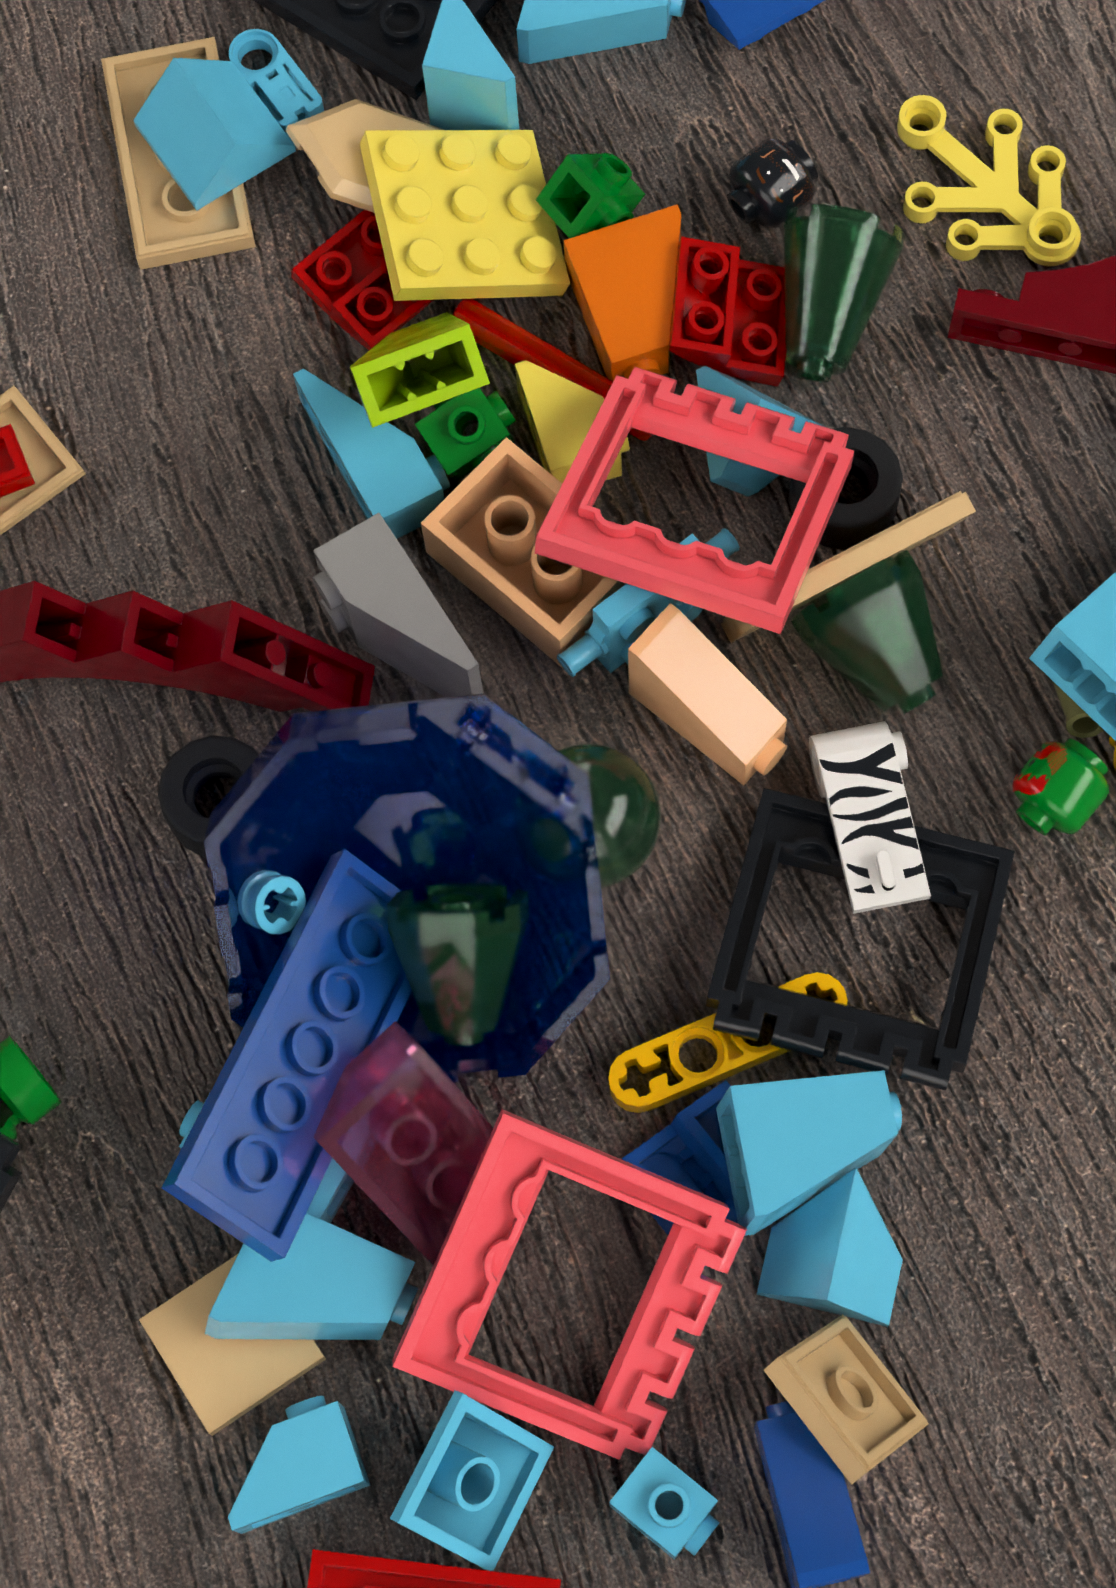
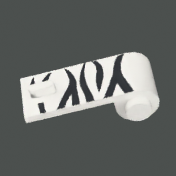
(870, 814)

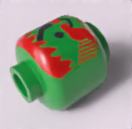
(1060, 787)

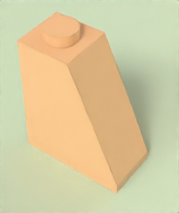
(705, 697)

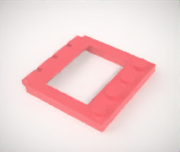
(697, 571)
(479, 1251)

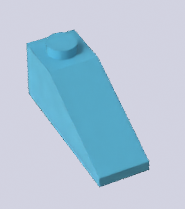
(378, 462)

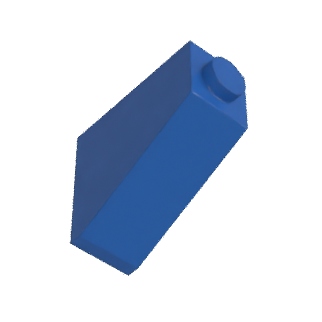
(808, 1503)

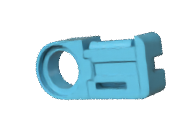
(280, 83)

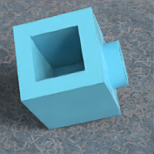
(666, 1505)

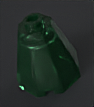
(878, 634)
(459, 953)

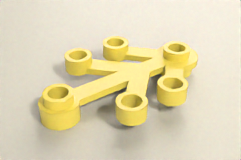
(990, 190)

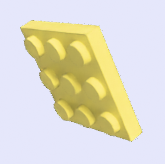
(463, 214)

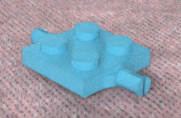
(626, 616)

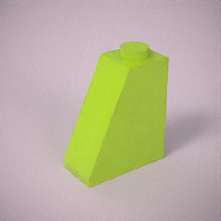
(418, 368)

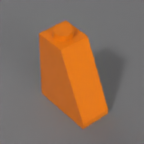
(627, 289)

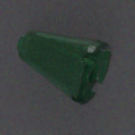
(832, 284)

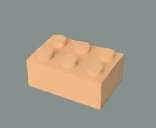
(488, 543)

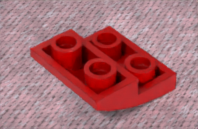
(353, 285)
(728, 312)

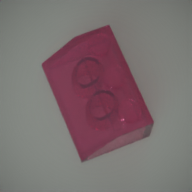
(405, 1136)

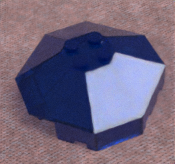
(424, 802)

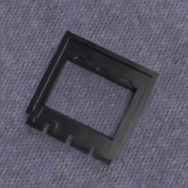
(958, 875)

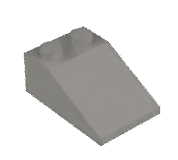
(390, 609)

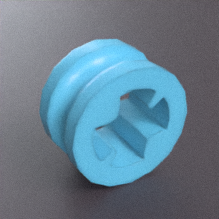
(253, 895)

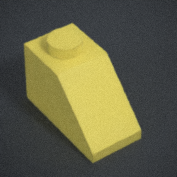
(559, 417)

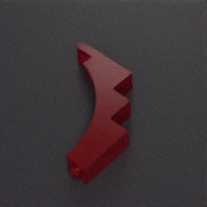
(1058, 316)
(206, 650)

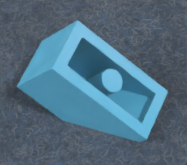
(300, 1466)

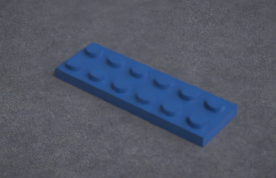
(326, 1000)

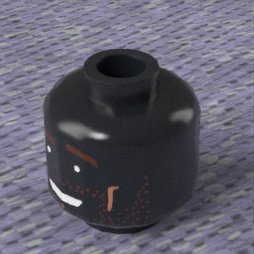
(771, 182)

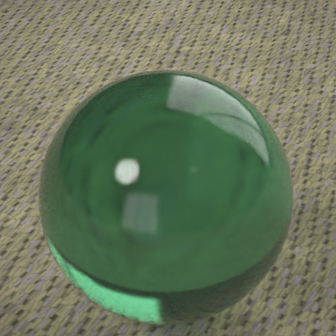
(623, 812)

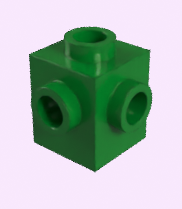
(590, 193)
(446, 424)

